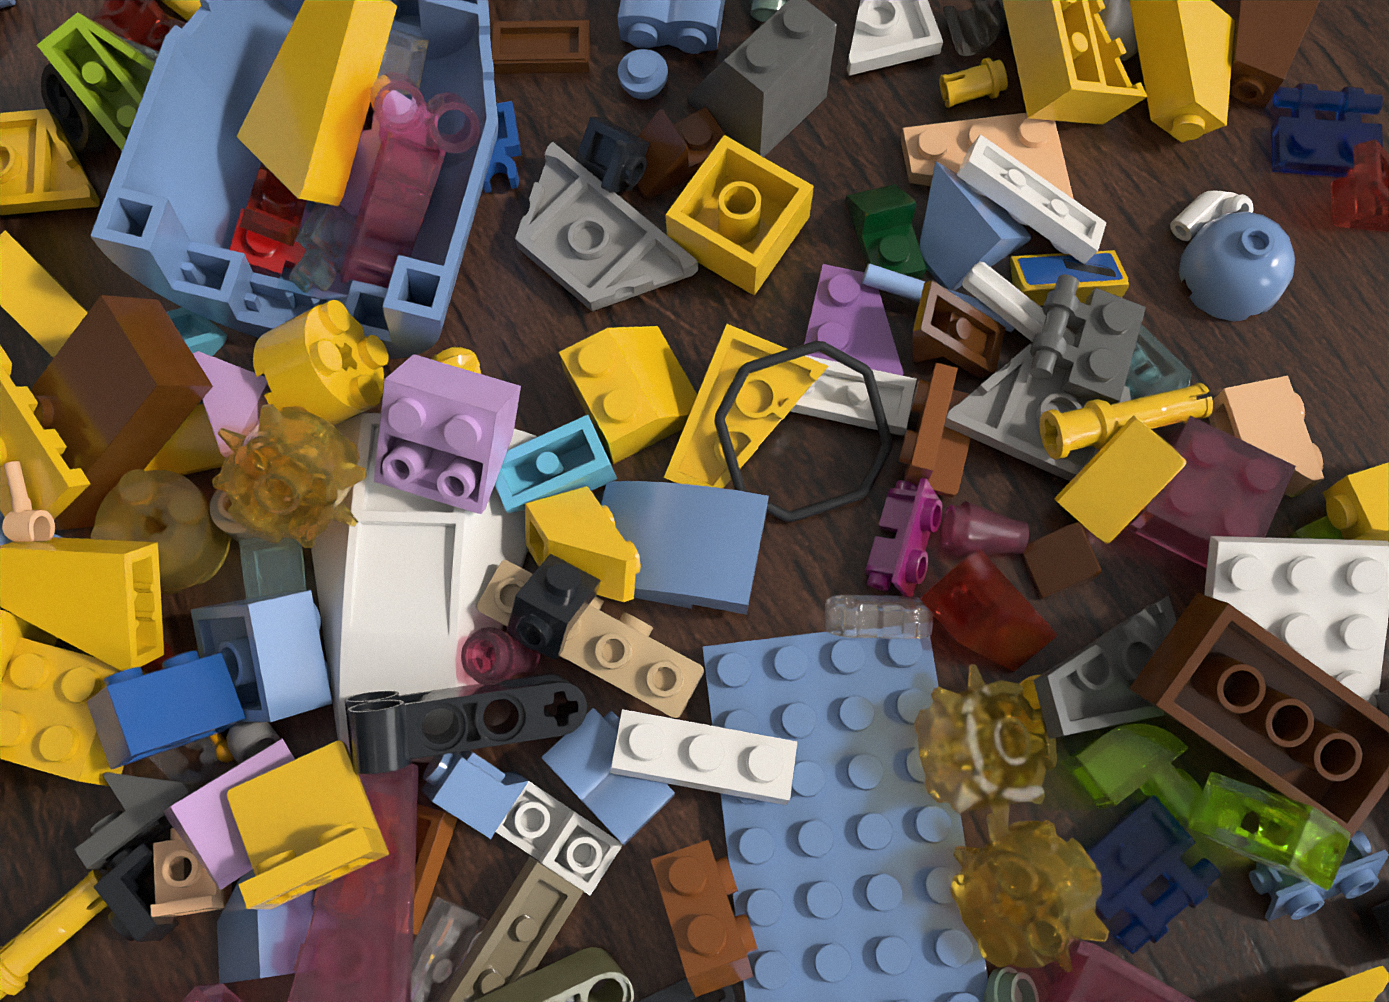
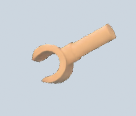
(23, 522)

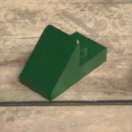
(885, 229)

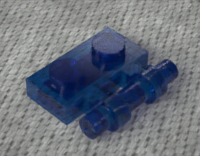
(1320, 145)
(1132, 857)

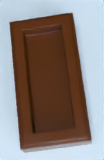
(540, 46)

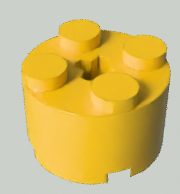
(322, 364)

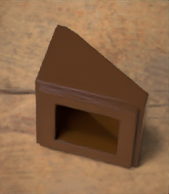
(1061, 561)

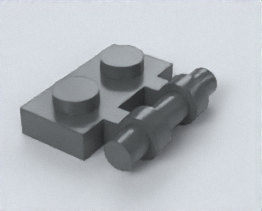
(1102, 346)

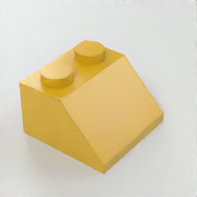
(629, 387)

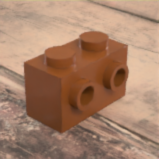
(705, 930)

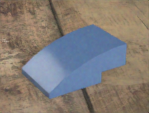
(690, 541)

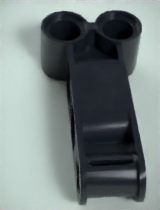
(388, 726)

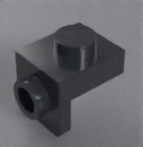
(613, 155)
(551, 605)
(132, 897)

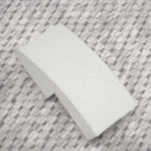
(559, 838)

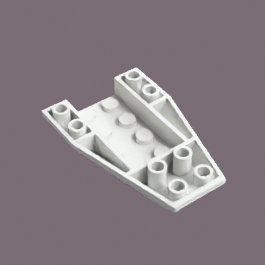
(406, 584)

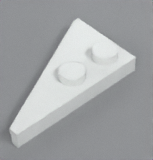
(892, 34)

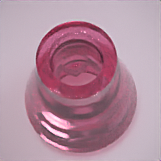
(974, 528)
(496, 656)

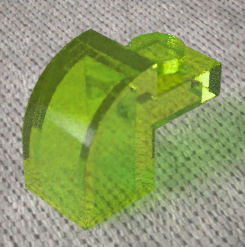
(1132, 759)

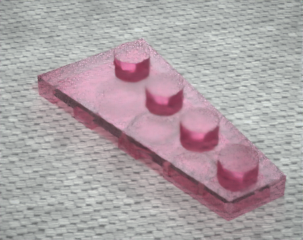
(364, 920)

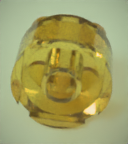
(167, 511)

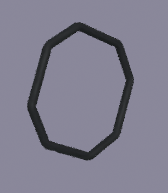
(877, 408)

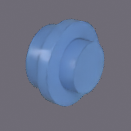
(643, 73)

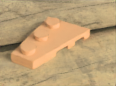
(1026, 139)

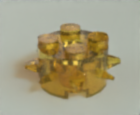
(289, 475)
(984, 747)
(1027, 895)

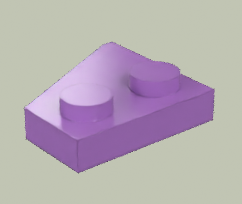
(852, 320)

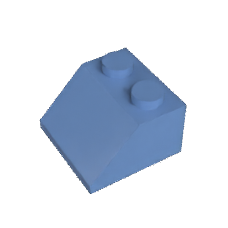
(269, 652)

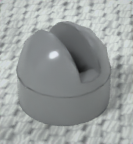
(249, 739)

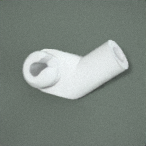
(1207, 208)

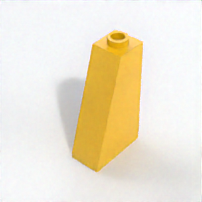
(319, 96)

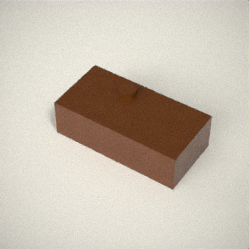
(117, 395)
(1270, 711)

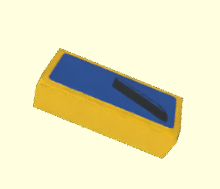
(1039, 273)

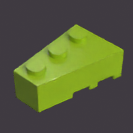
(101, 71)

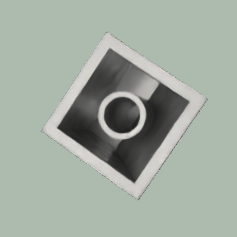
(771, 78)

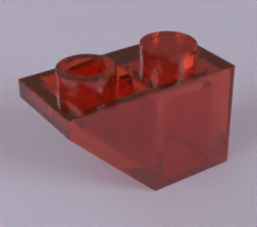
(988, 613)

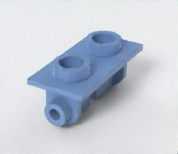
(1299, 899)

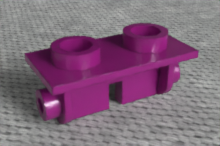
(904, 559)

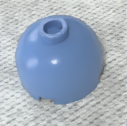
(1237, 265)

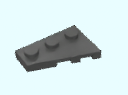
(1094, 683)

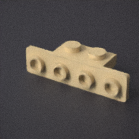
(608, 647)

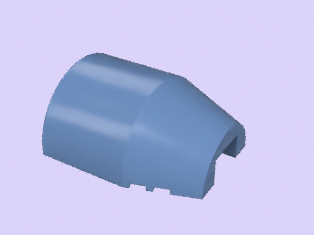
(190, 175)

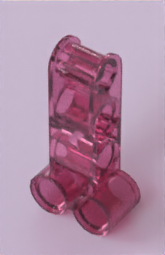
(402, 178)

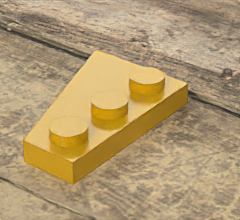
(754, 414)

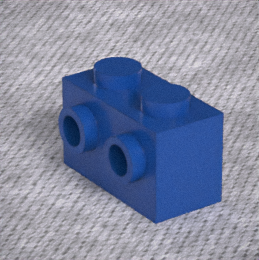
(164, 708)

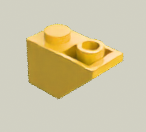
(585, 536)

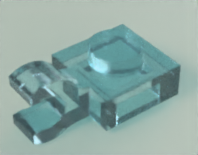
(325, 241)

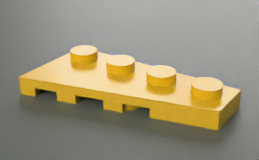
(39, 451)

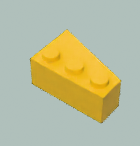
(1068, 61)

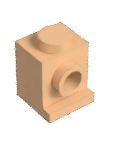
(180, 896)

